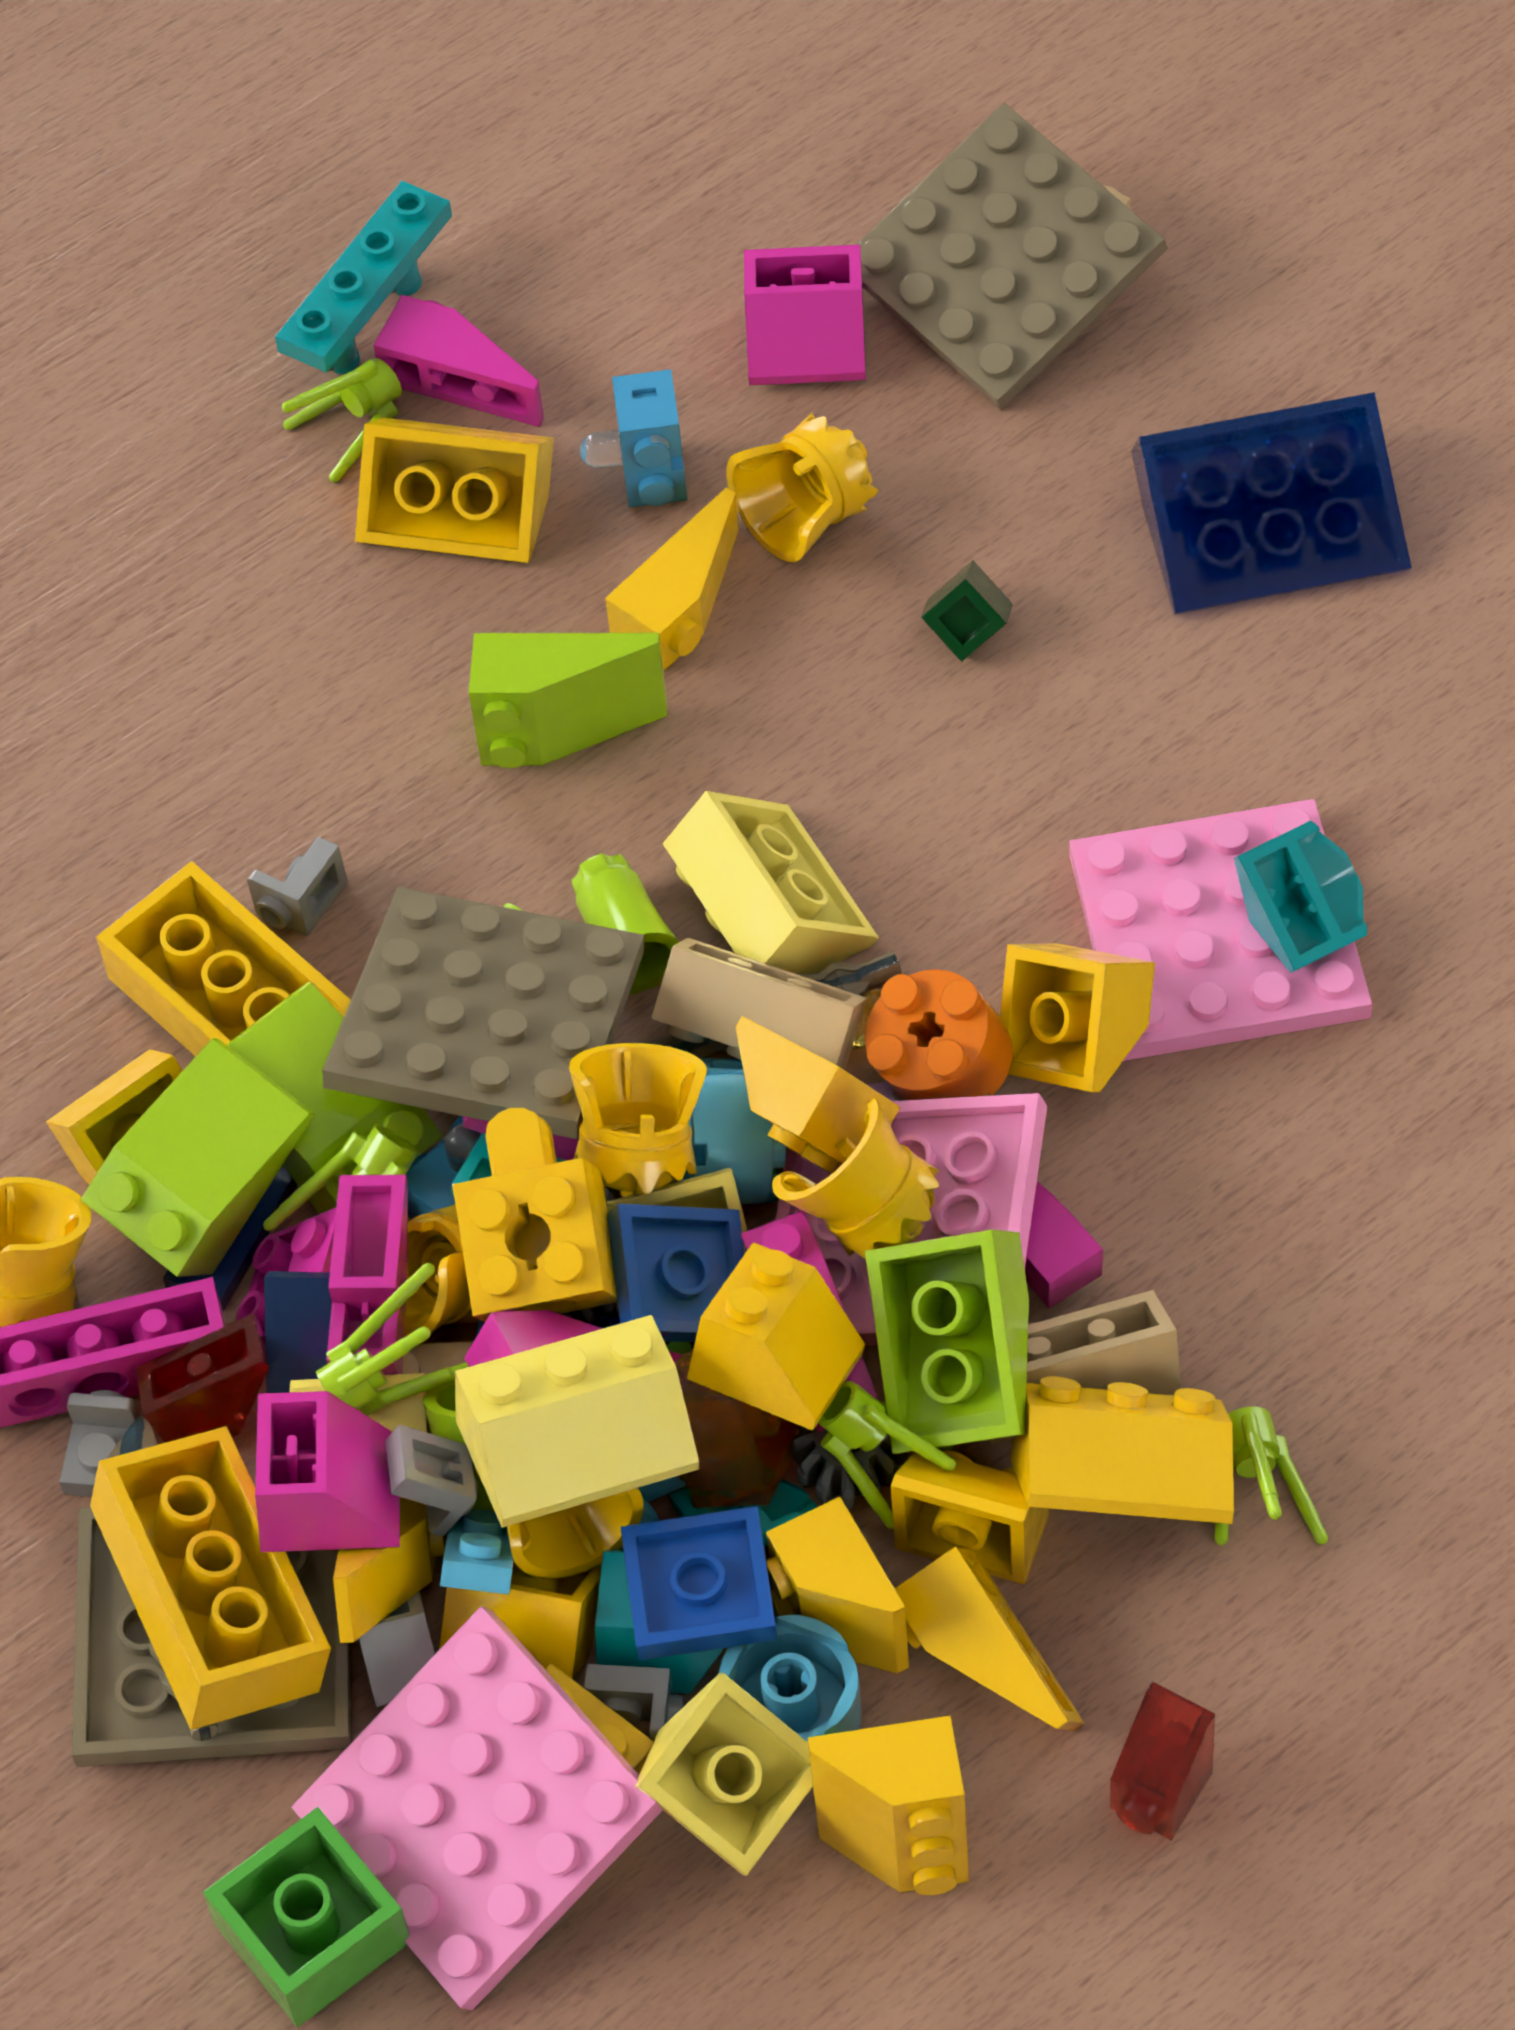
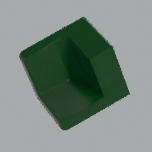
(967, 610)

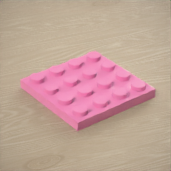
(1179, 902)
(985, 1179)
(482, 1805)

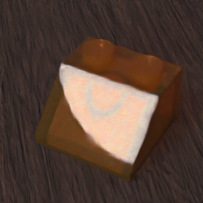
(737, 1447)

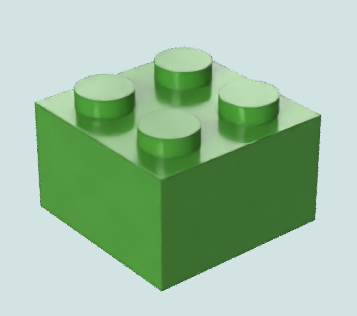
(307, 1916)

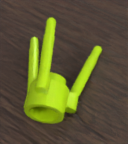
(363, 391)
(378, 1154)
(359, 1375)
(862, 1422)
(1256, 1455)

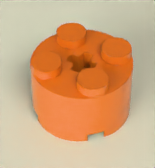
(937, 1038)

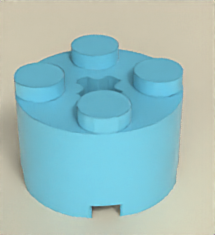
(734, 1138)
(801, 1677)

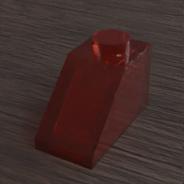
(205, 1382)
(1163, 1763)

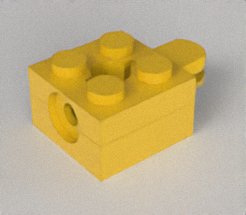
(535, 1226)

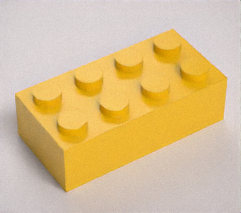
(203, 961)
(213, 1604)

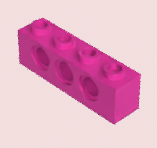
(98, 1347)

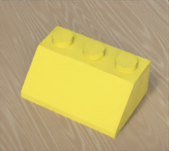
(767, 884)
(575, 1420)

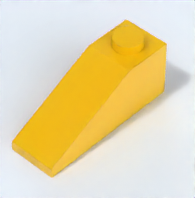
(679, 582)
(379, 1580)
(970, 1626)

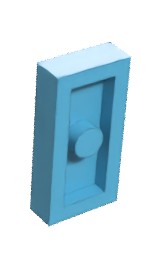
(478, 1554)

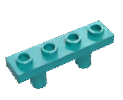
(362, 278)

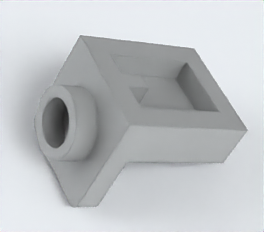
(307, 892)
(96, 1429)
(432, 1473)
(635, 1693)

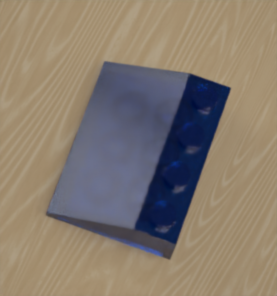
(1271, 503)

